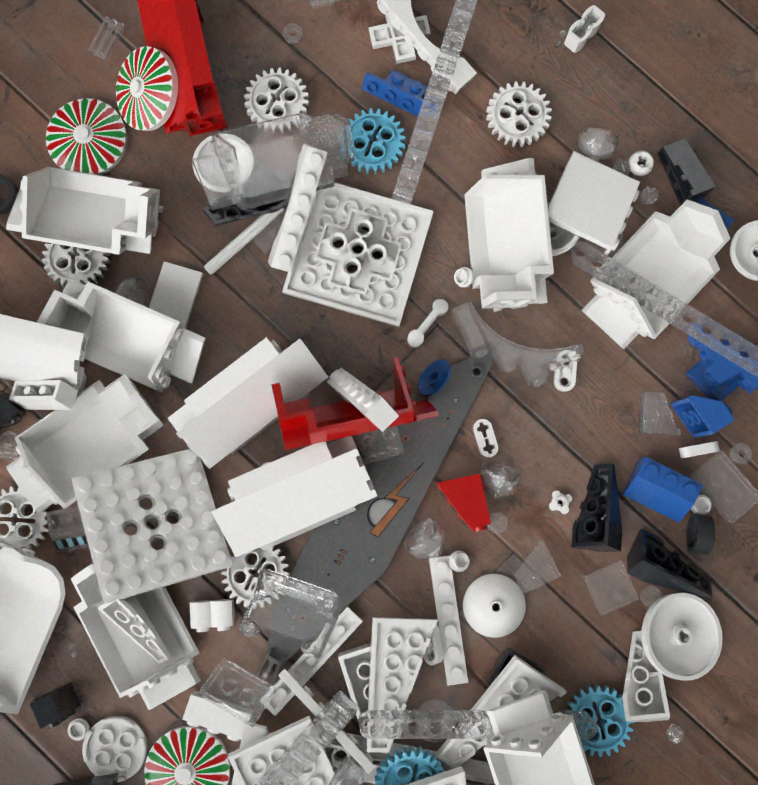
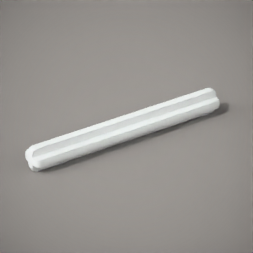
(240, 241)

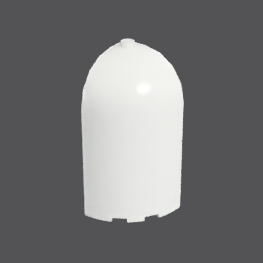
(41, 352)
(29, 608)

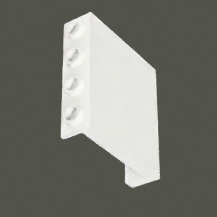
(593, 201)

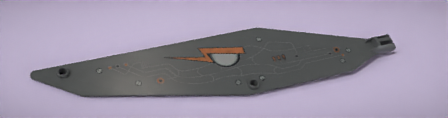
(360, 545)

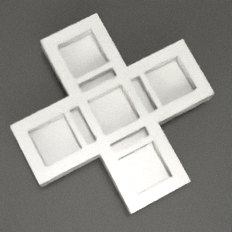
(387, 35)

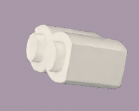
(584, 28)
(212, 613)

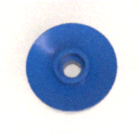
(434, 377)

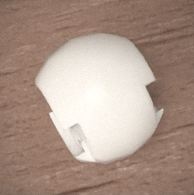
(641, 156)

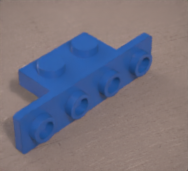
(396, 90)

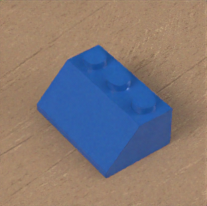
(696, 374)
(702, 415)
(662, 489)

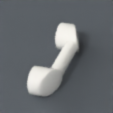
(416, 337)

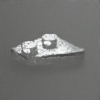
(656, 415)
(536, 569)

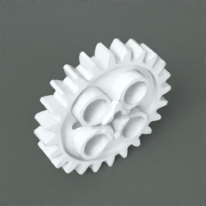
(261, 91)
(507, 126)
(57, 256)
(14, 538)
(241, 564)

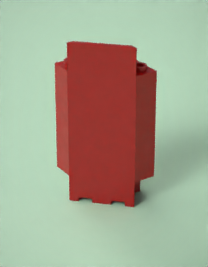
(177, 31)
(310, 426)

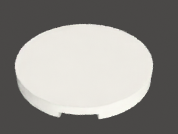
(115, 747)

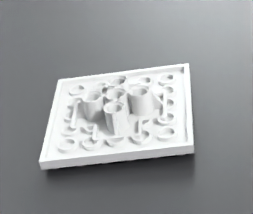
(379, 285)
(173, 487)

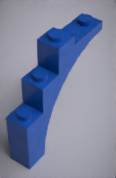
(723, 370)

